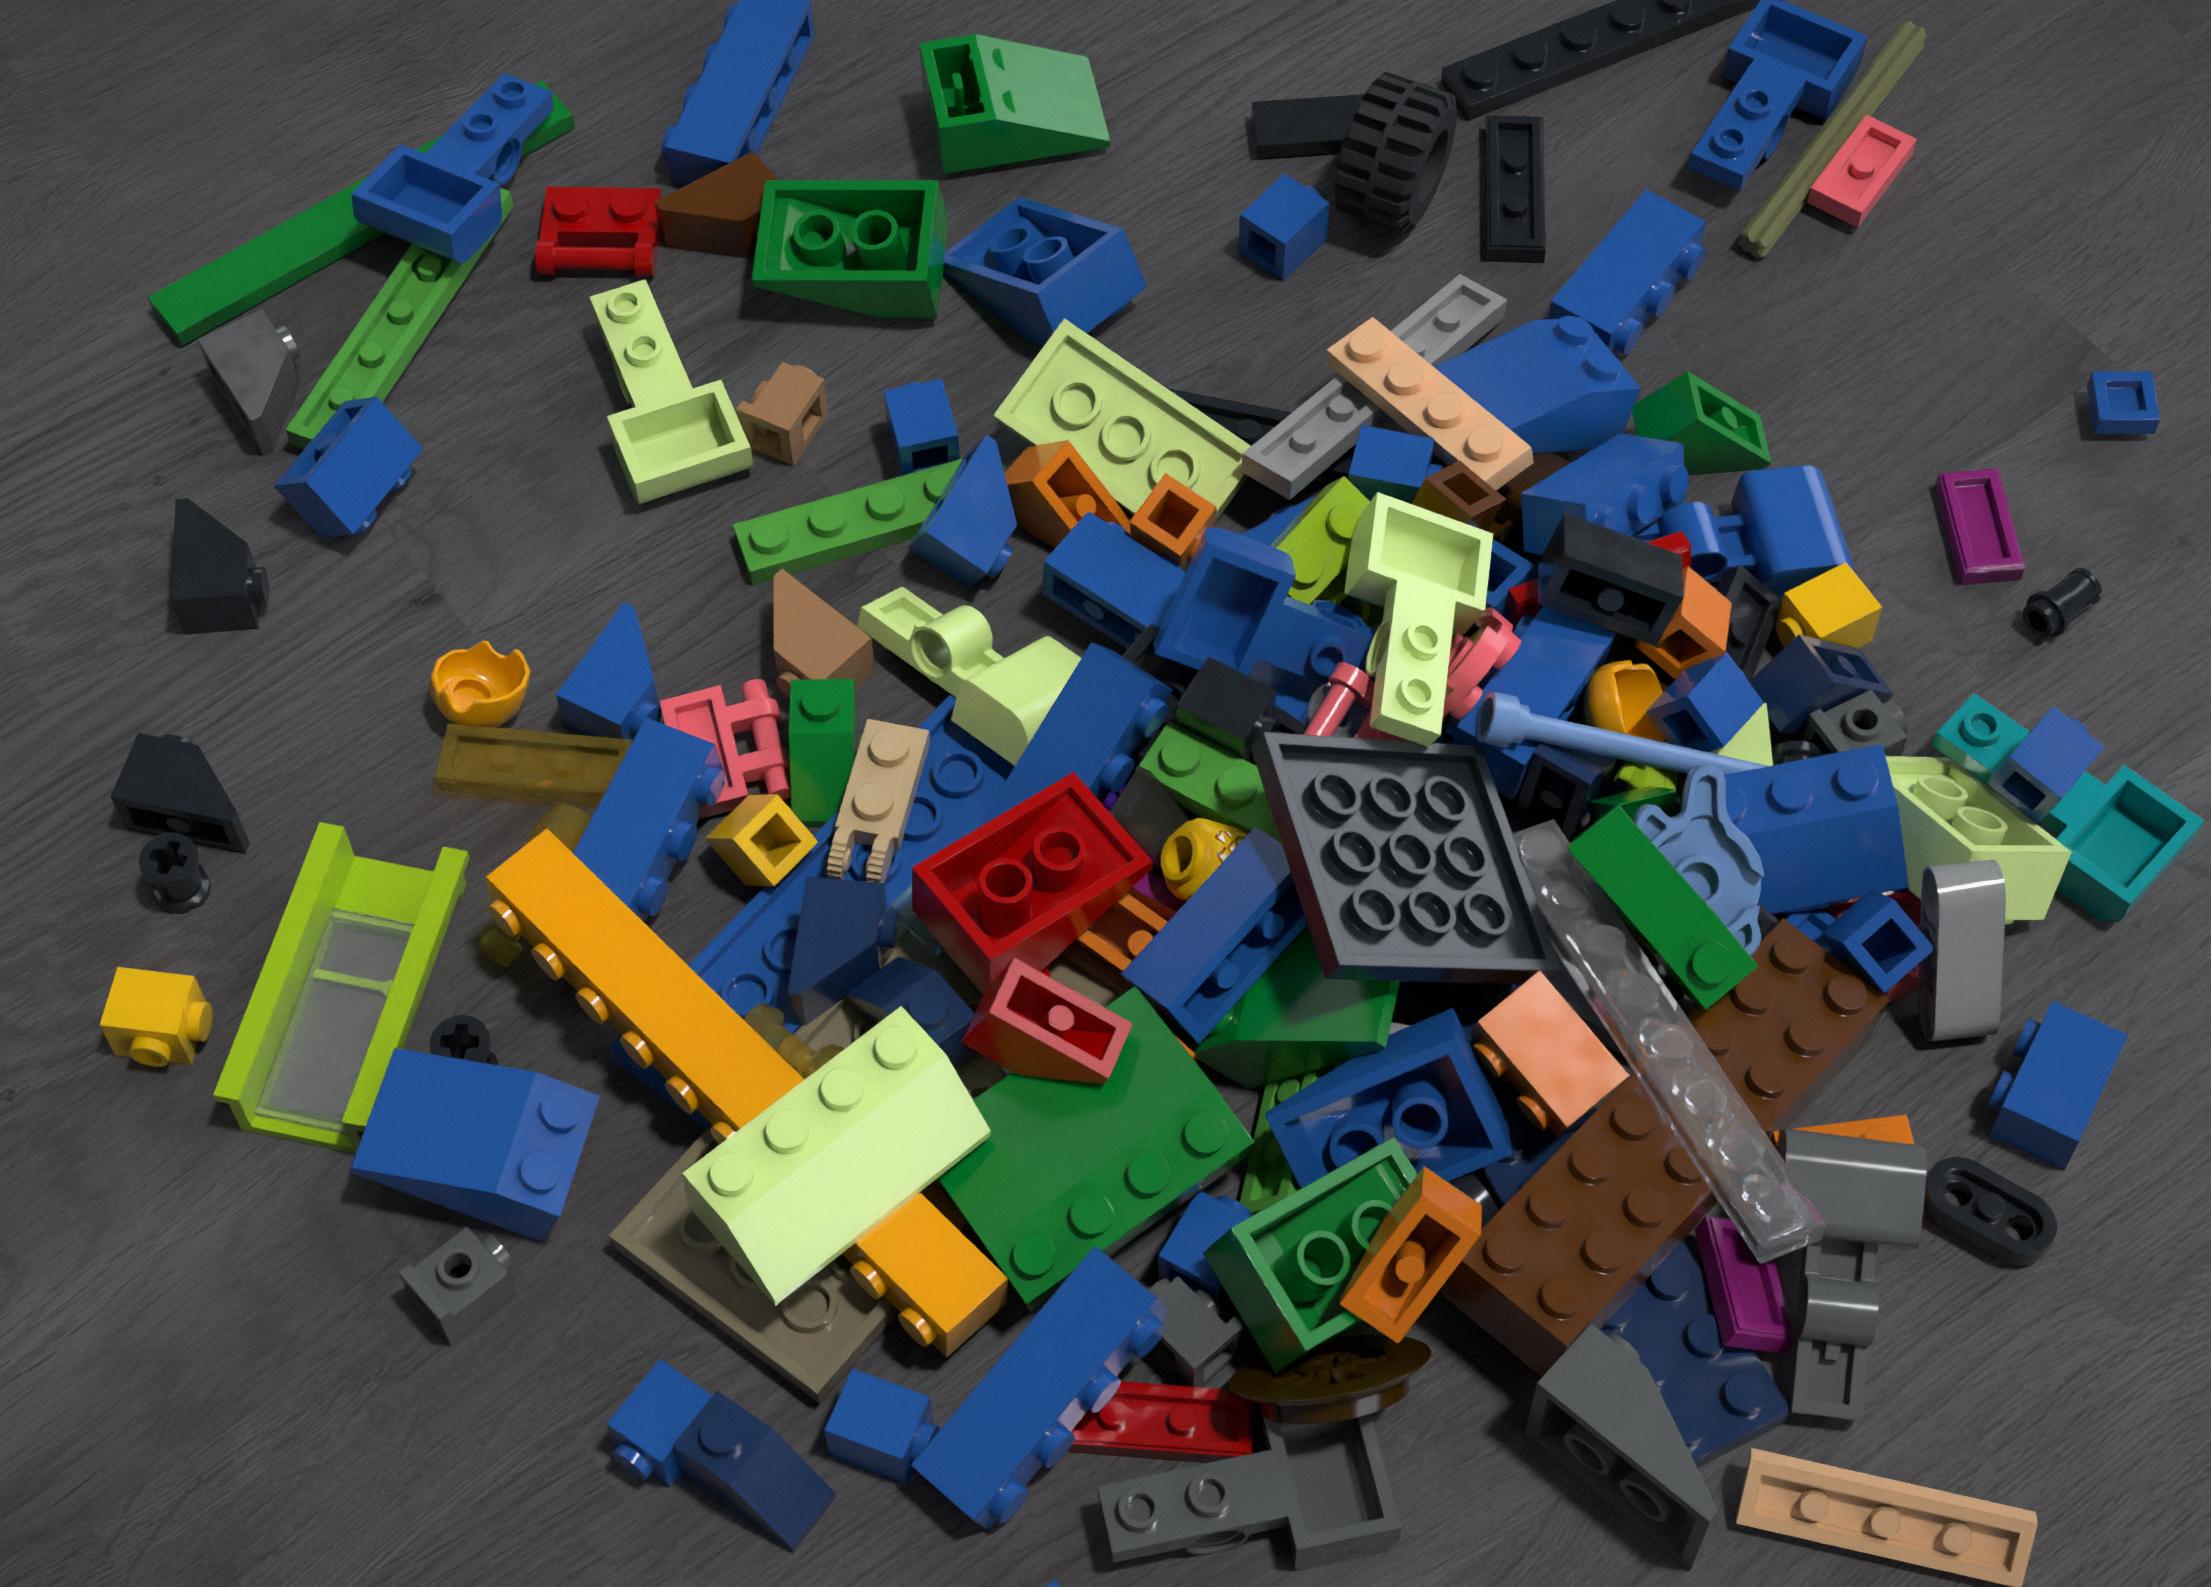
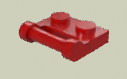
(606, 224)

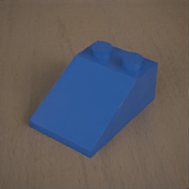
(1046, 266)
(1549, 384)
(1416, 1089)
(476, 1138)

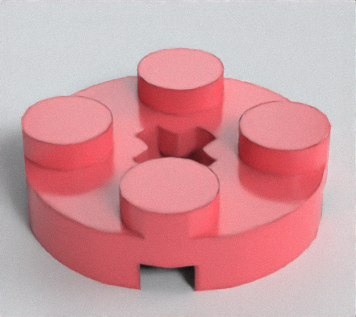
(1472, 659)

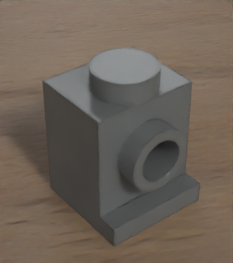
(1858, 725)
(462, 1303)
(1195, 1337)

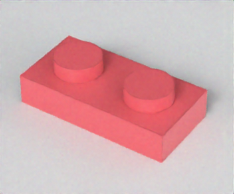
(1861, 171)

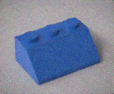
(1821, 829)

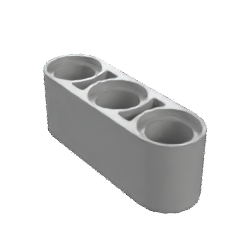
(1966, 925)

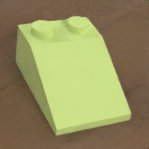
(1959, 819)

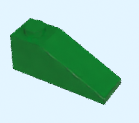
(1661, 908)

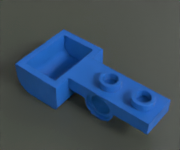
(1779, 64)
(452, 191)
(1779, 529)
(1239, 613)

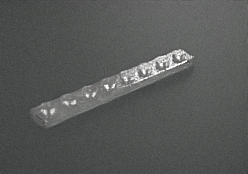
(1667, 1052)

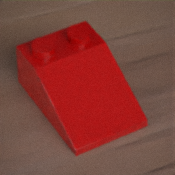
(1027, 881)

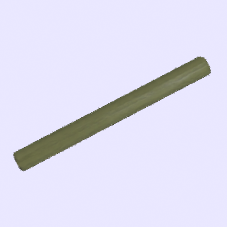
(1860, 100)

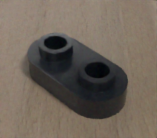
(1990, 1209)

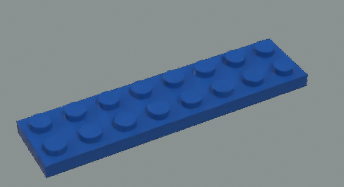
(755, 951)

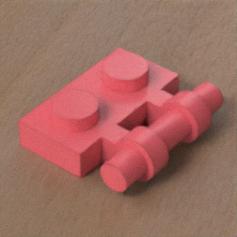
(709, 718)

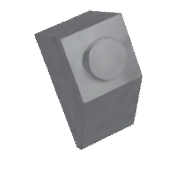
(254, 374)

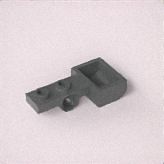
(1870, 1201)
(1312, 1479)

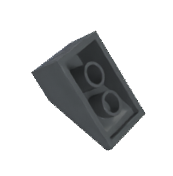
(1616, 1436)

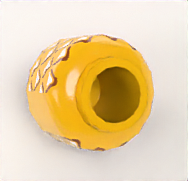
(1196, 853)

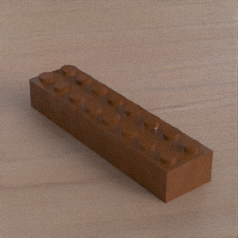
(1623, 1182)

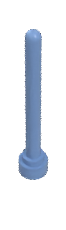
(1507, 721)

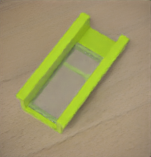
(337, 992)

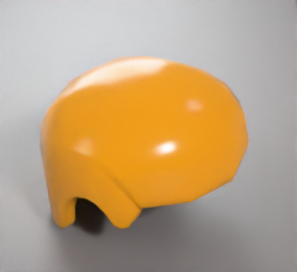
(479, 685)
(1619, 699)

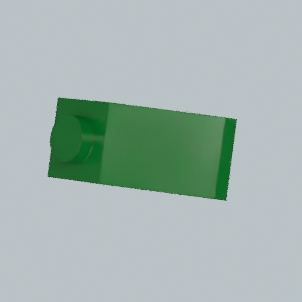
(1713, 427)
(821, 746)

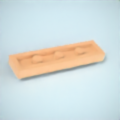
(1428, 403)
(1886, 1518)

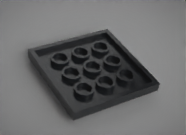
(1403, 860)

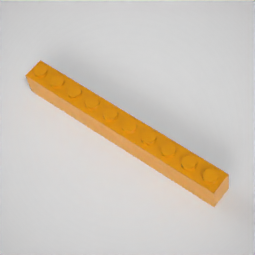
(723, 1071)

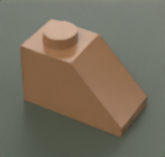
(815, 638)

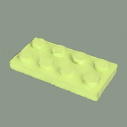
(1121, 423)

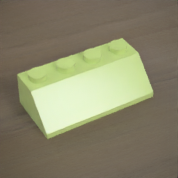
(835, 1155)

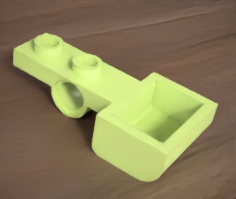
(673, 431)
(1430, 583)
(995, 696)

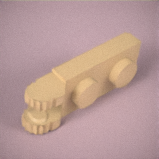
(879, 797)

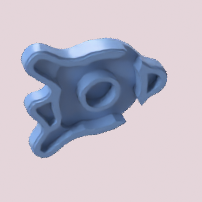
(1710, 852)

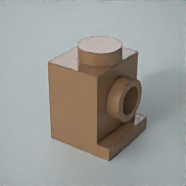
(785, 413)

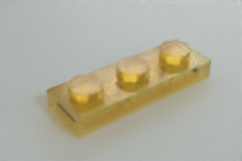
(528, 763)

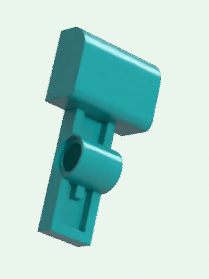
(2116, 831)

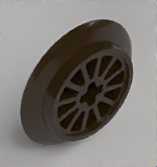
(1334, 1382)

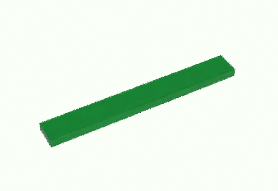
(289, 253)

